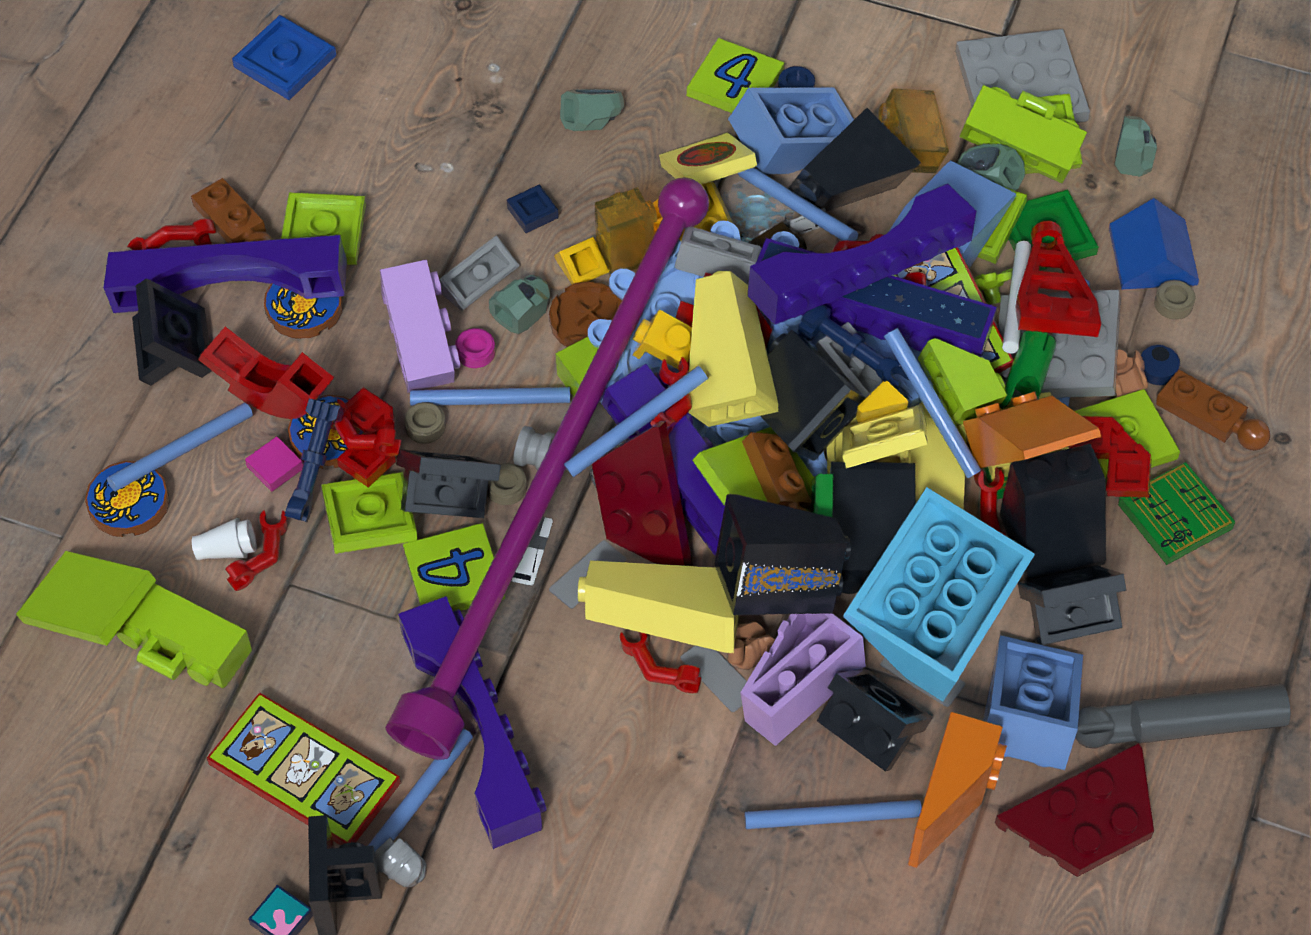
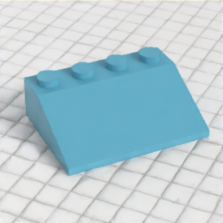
(937, 592)

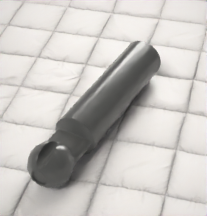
(1185, 716)

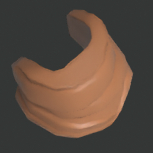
(1130, 374)
(749, 645)

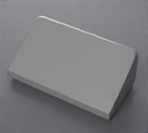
(711, 252)
(477, 273)

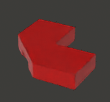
(367, 417)
(1128, 462)

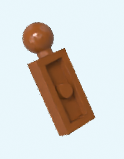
(229, 213)
(1212, 411)
(776, 470)

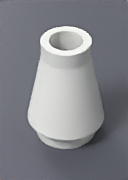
(228, 540)

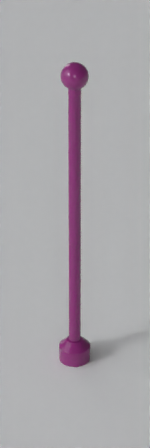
(429, 717)

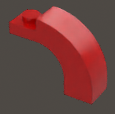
(263, 382)

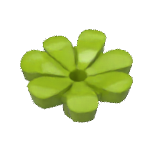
(990, 284)

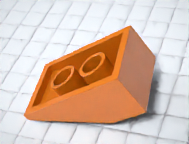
(1025, 430)
(963, 770)

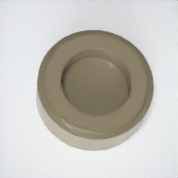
(1174, 299)
(425, 422)
(510, 486)

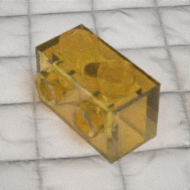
(917, 124)
(624, 229)

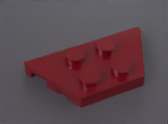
(643, 499)
(1088, 815)

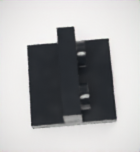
(168, 333)
(445, 483)
(1074, 603)
(872, 716)
(337, 874)

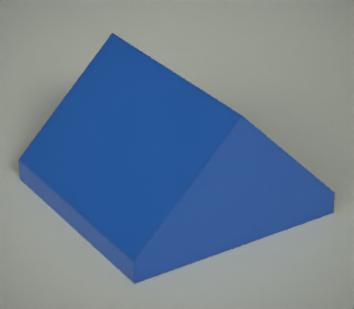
(1152, 247)

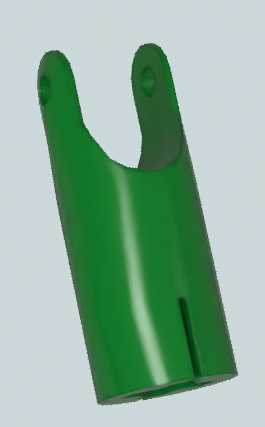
(1030, 365)

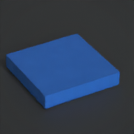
(284, 57)

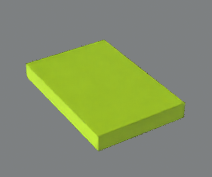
(731, 472)
(86, 597)

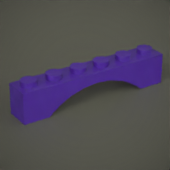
(304, 265)
(800, 282)
(503, 795)

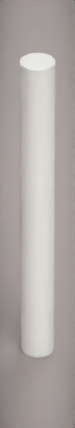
(1011, 333)

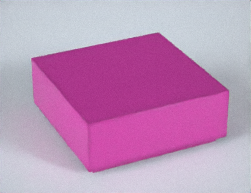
(274, 464)

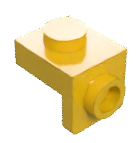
(663, 338)

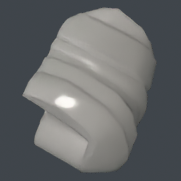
(400, 863)

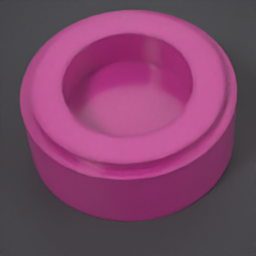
(475, 348)

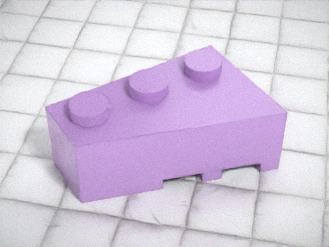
(419, 325)
(797, 670)

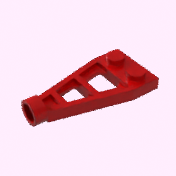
(1055, 314)

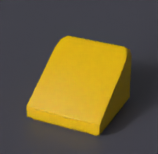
(582, 261)
(880, 402)

